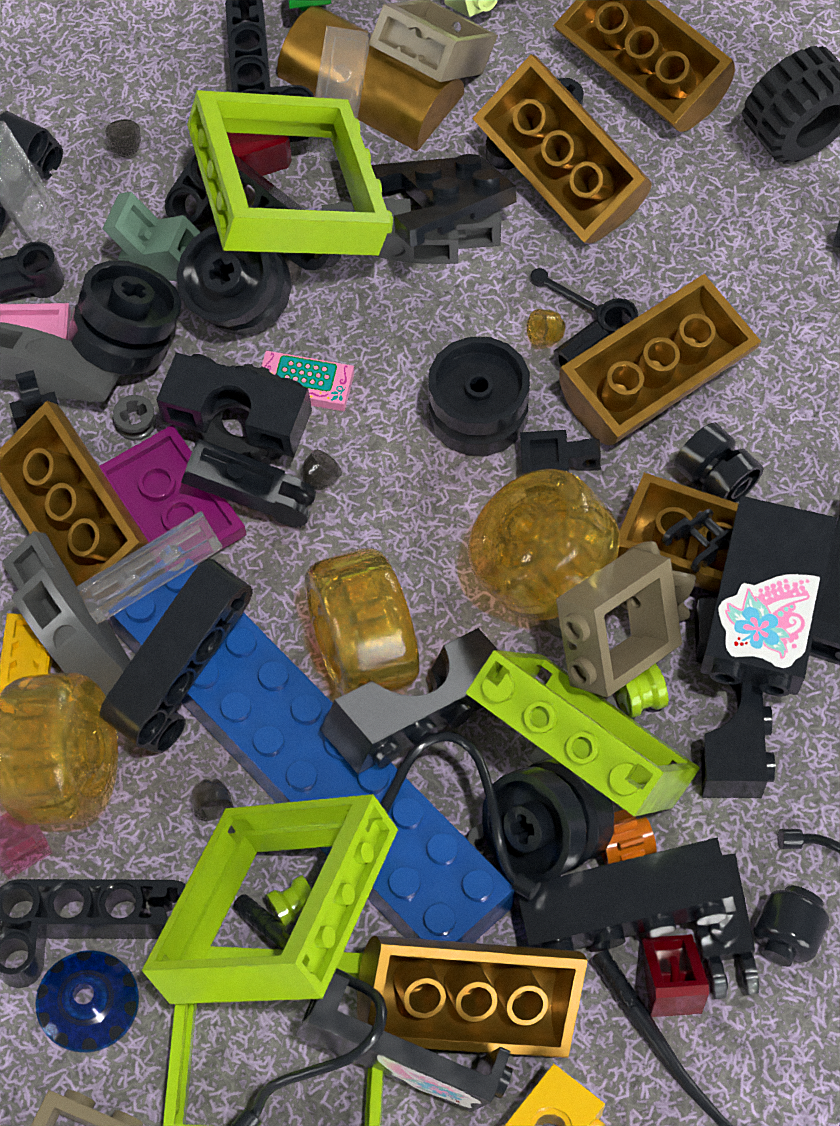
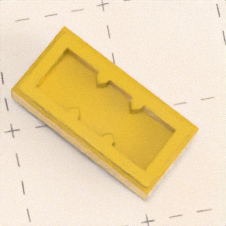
(21, 652)

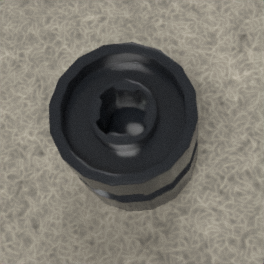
(712, 460)

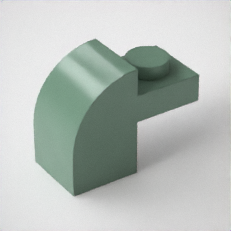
(146, 238)

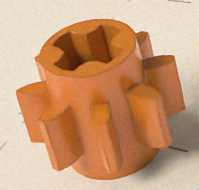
(630, 838)

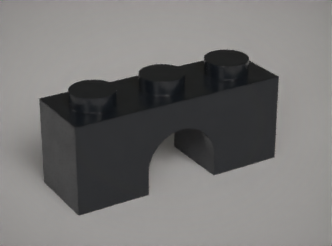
(201, 388)

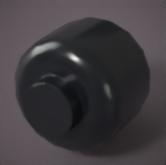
(791, 925)

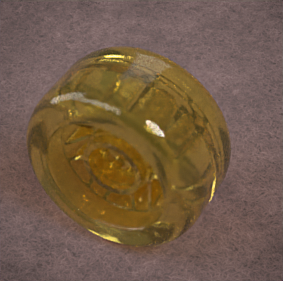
(541, 541)
(361, 621)
(55, 750)

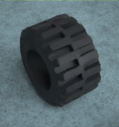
(796, 105)

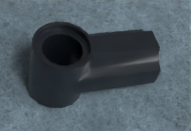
(19, 272)
(610, 316)

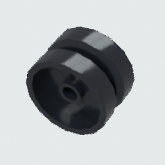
(233, 288)
(124, 317)
(478, 395)
(549, 820)

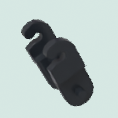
(687, 528)

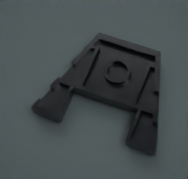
(445, 191)

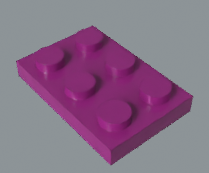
(152, 490)

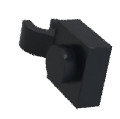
(31, 398)
(552, 451)

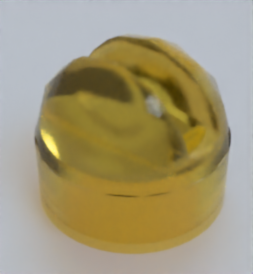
(545, 327)

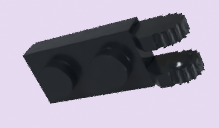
(249, 483)
(730, 940)

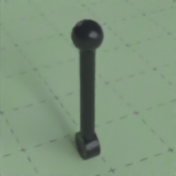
(540, 278)

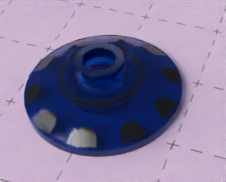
(98, 1022)

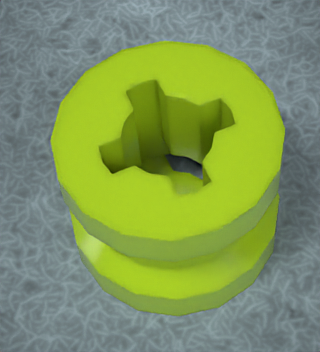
(643, 692)
(289, 901)

